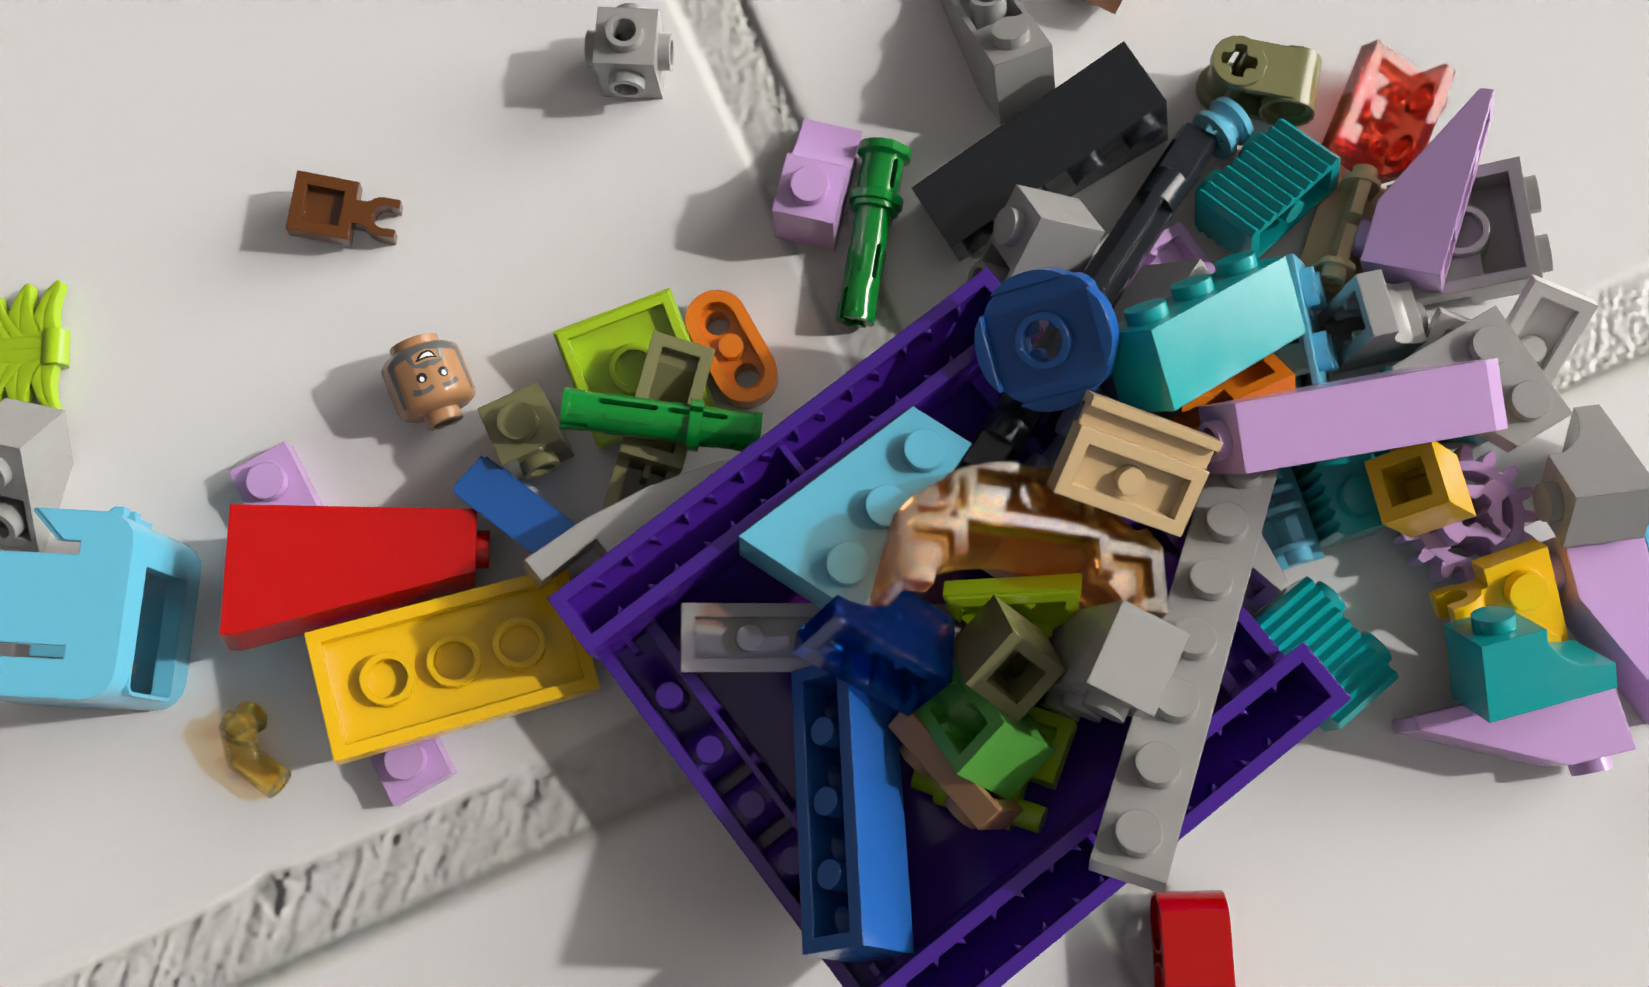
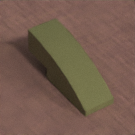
(671, 373)

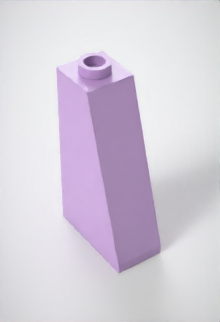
(1355, 416)

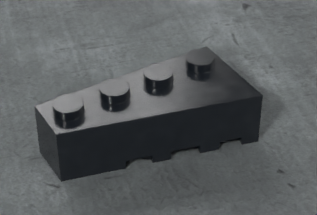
(1054, 145)

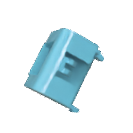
(99, 614)

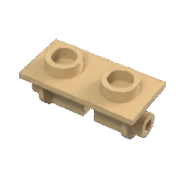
(1335, 227)

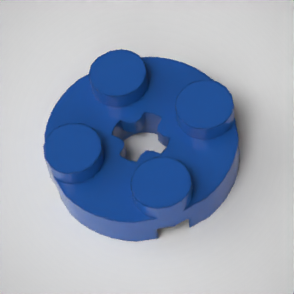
(1068, 304)

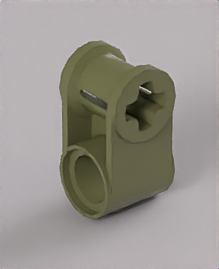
(1264, 79)

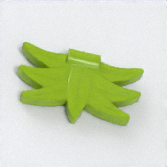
(33, 345)

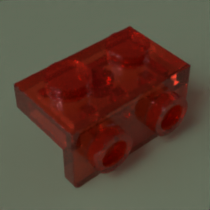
(1387, 111)

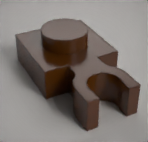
(332, 210)

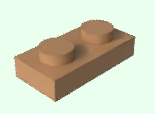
(964, 799)

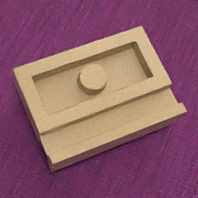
(1133, 464)

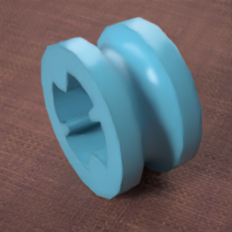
(1228, 123)

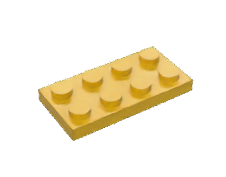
(445, 666)

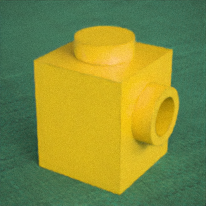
(1419, 488)

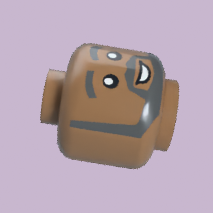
(428, 381)

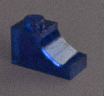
(887, 651)

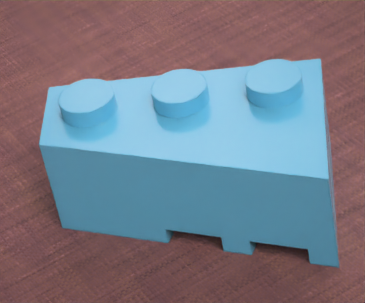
(837, 525)

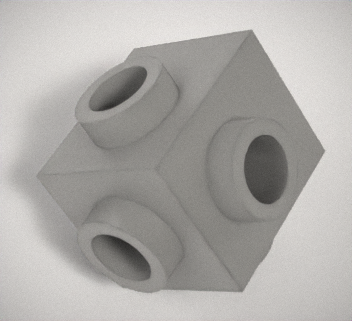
(629, 51)

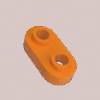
(735, 350)

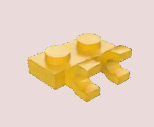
(1511, 578)

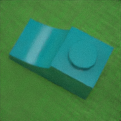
(1509, 668)

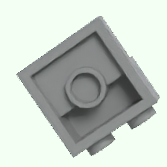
(1496, 238)

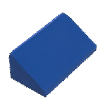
(511, 505)

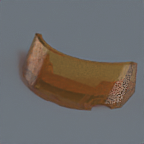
(1016, 524)

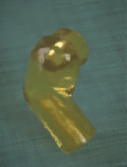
(242, 749)

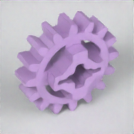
(1496, 526)

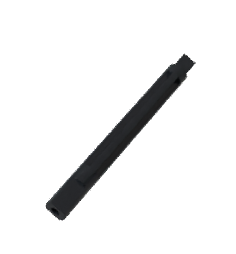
(1112, 269)

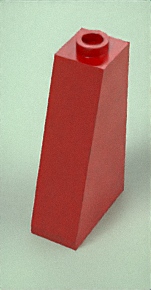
(336, 564)

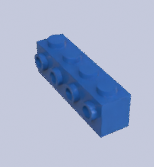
(849, 823)

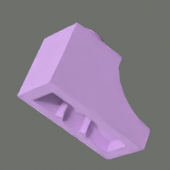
(816, 184)

